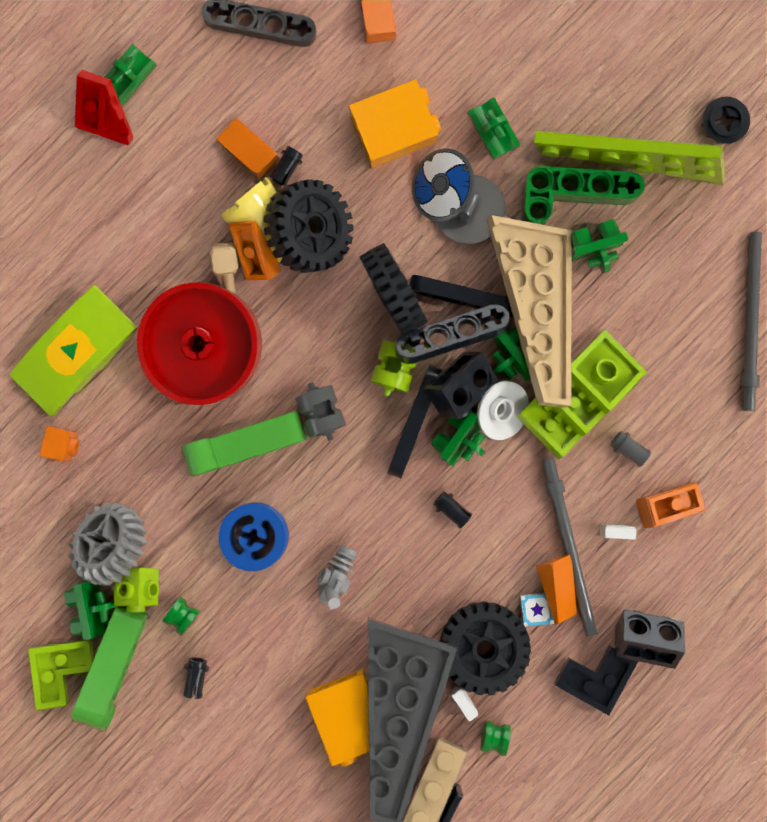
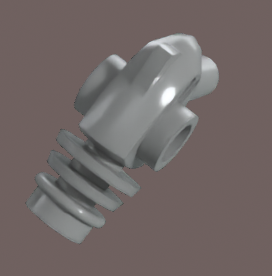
(334, 579)

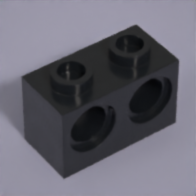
(461, 385)
(649, 639)

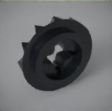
(733, 110)

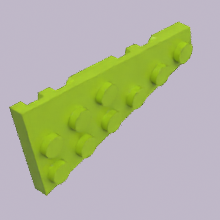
(645, 156)

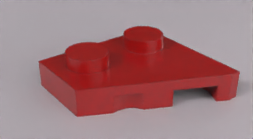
(100, 109)

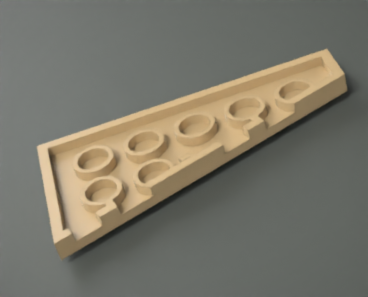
(539, 287)

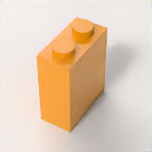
(395, 123)
(342, 716)

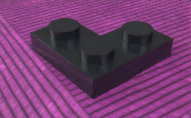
(600, 687)

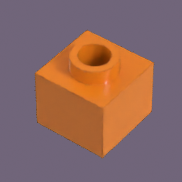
(59, 444)

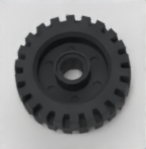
(288, 221)
(393, 288)
(508, 656)

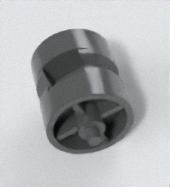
(320, 411)

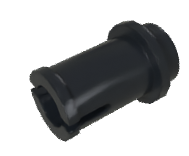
(286, 166)
(452, 509)
(195, 677)

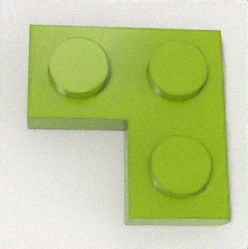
(52, 664)

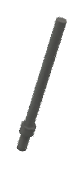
(750, 379)
(555, 489)

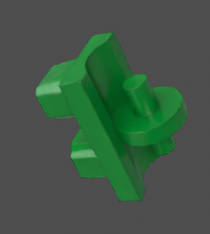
(130, 72)
(493, 128)
(610, 239)
(509, 344)
(464, 442)
(91, 609)

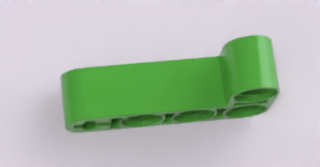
(243, 444)
(97, 697)

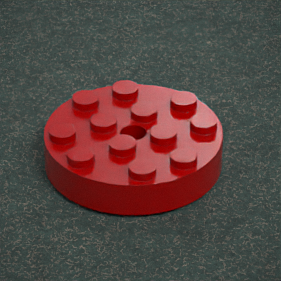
(168, 347)

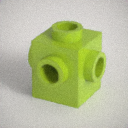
(138, 589)

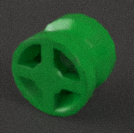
(181, 616)
(495, 738)

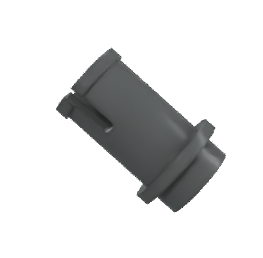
(630, 448)

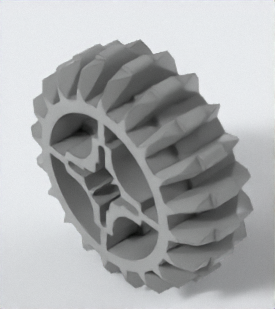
(107, 544)

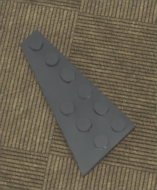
(404, 697)

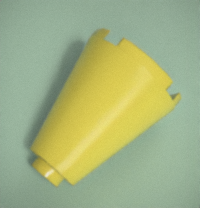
(252, 207)

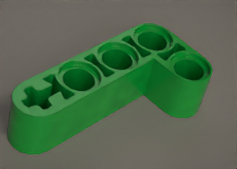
(583, 189)

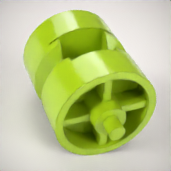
(391, 372)

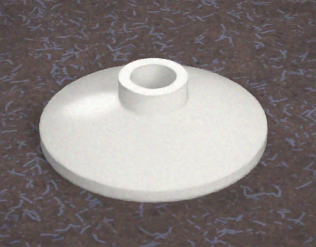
(499, 410)

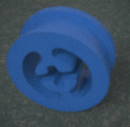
(247, 560)

